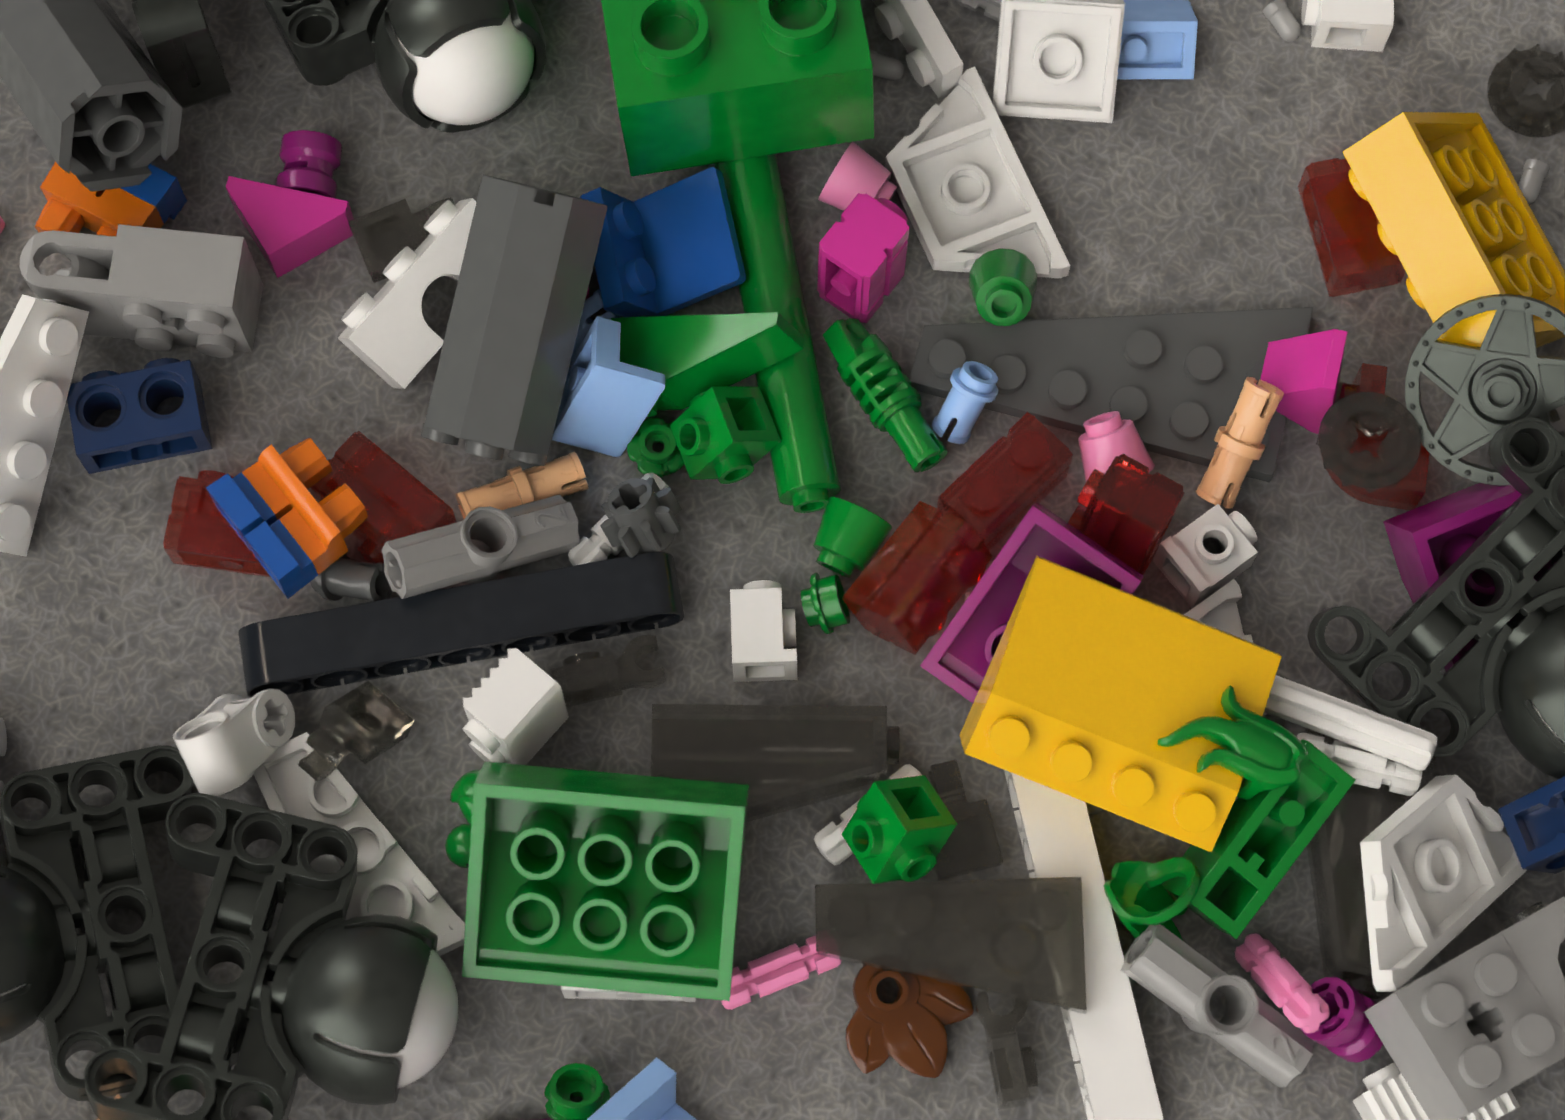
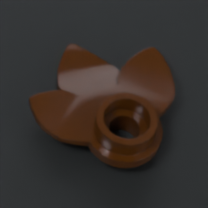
(908, 1026)

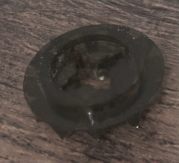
(1530, 113)
(1373, 415)

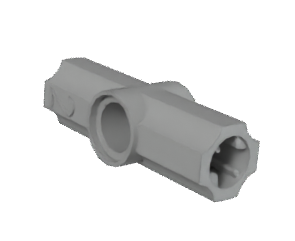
(449, 557)
(1250, 1025)

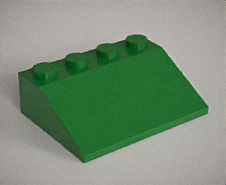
(604, 880)

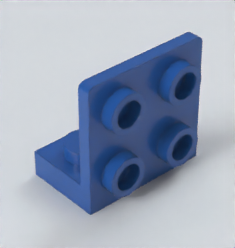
(667, 247)

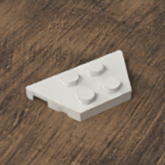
(970, 187)
(1431, 876)

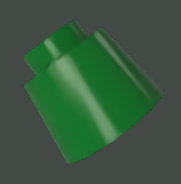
(1003, 286)
(848, 537)

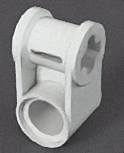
(234, 738)

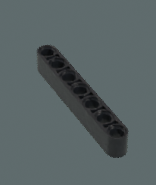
(460, 622)

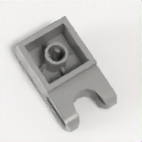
(154, 286)
(1480, 1018)

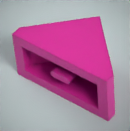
(289, 222)
(1307, 373)

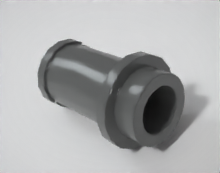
(353, 580)

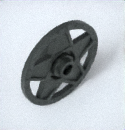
(1488, 382)

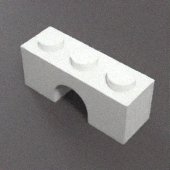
(390, 327)

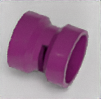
(309, 162)
(1347, 1028)

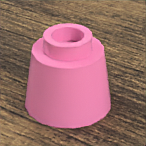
(856, 174)
(1110, 437)

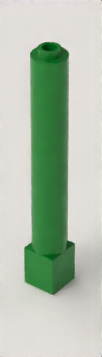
(791, 388)

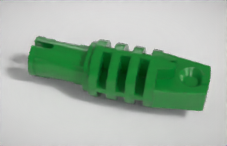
(884, 392)

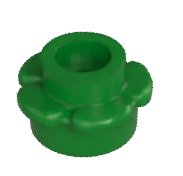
(648, 460)
(824, 603)
(571, 1082)

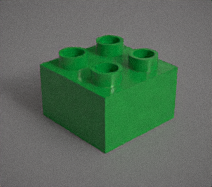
(737, 78)

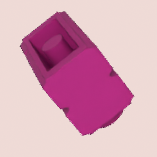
(863, 256)

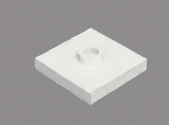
(1058, 59)

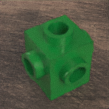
(725, 433)
(899, 829)

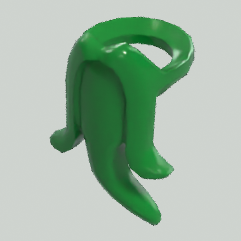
(1252, 746)
(1140, 898)

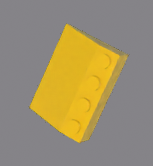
(1455, 219)
(1094, 684)

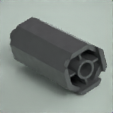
(87, 89)
(514, 320)

